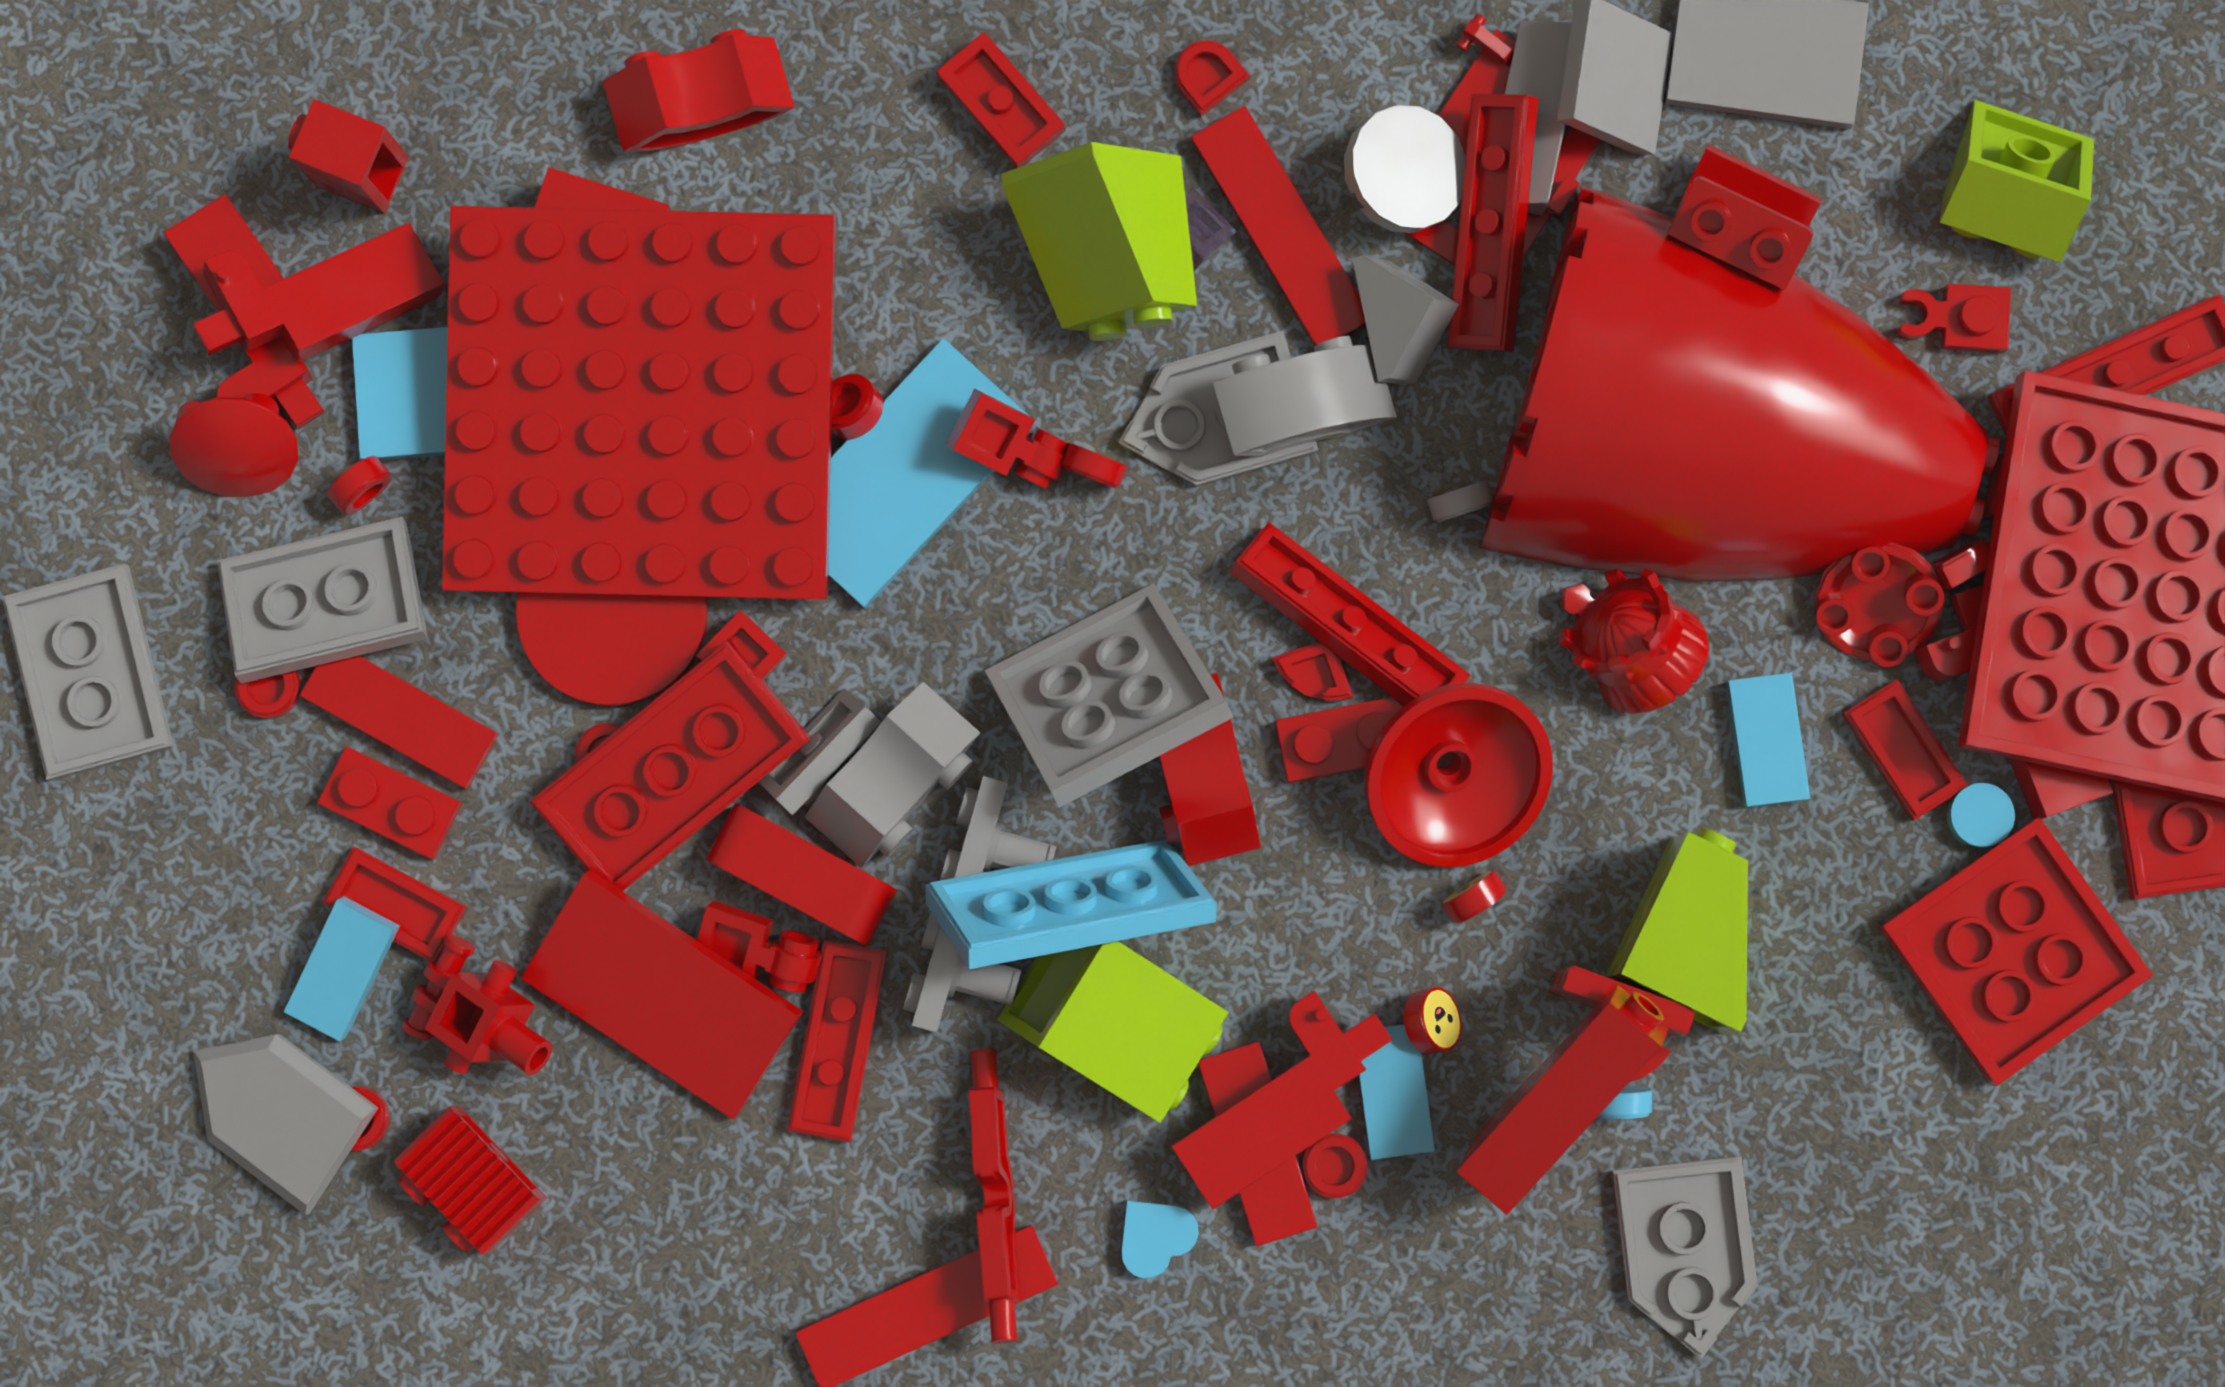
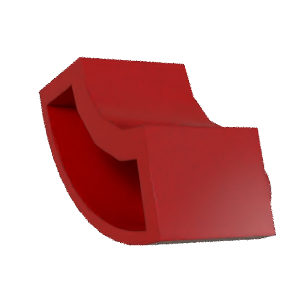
(697, 92)
(1208, 797)

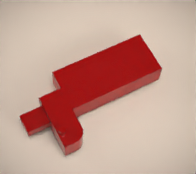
(321, 302)
(272, 365)
(2044, 787)
(1284, 1112)

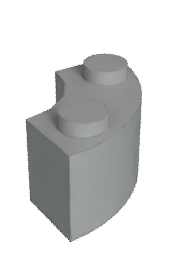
(1302, 398)
(893, 775)

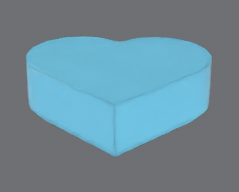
(1154, 1235)

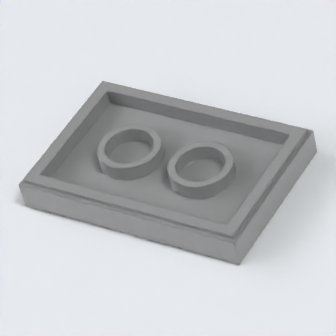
(1769, 58)
(321, 600)
(87, 672)

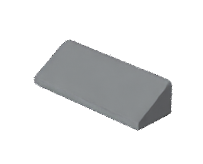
(1539, 72)

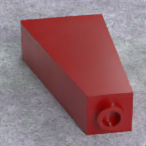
(1563, 1097)

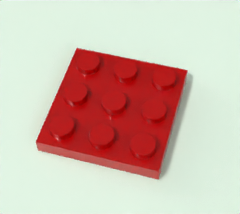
(2015, 951)

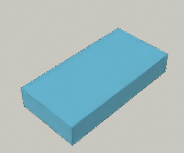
(1767, 740)
(341, 968)
(1395, 1099)

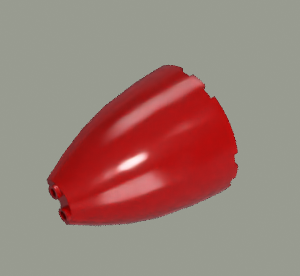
(1720, 420)

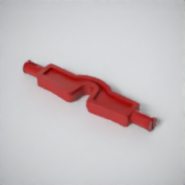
(998, 1217)

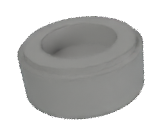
(1460, 501)

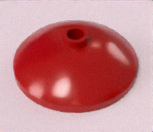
(1476, 801)

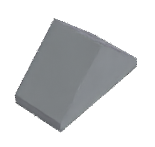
(1401, 318)

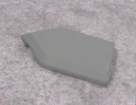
(1182, 420)
(279, 1114)
(1686, 1245)

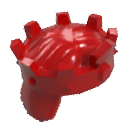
(1634, 641)

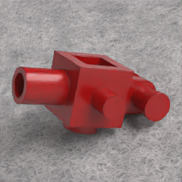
(475, 1013)

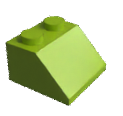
(2019, 182)

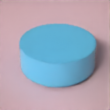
(1980, 815)
(1629, 1104)

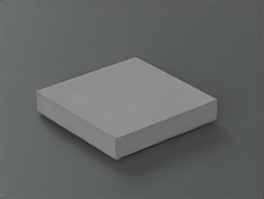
(1615, 76)

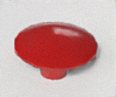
(234, 445)
(1879, 603)

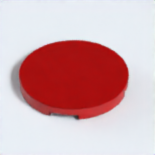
(611, 645)

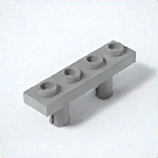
(982, 848)

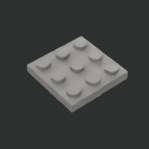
(1108, 694)

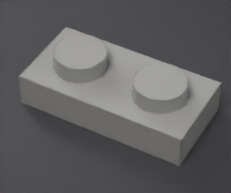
(834, 738)

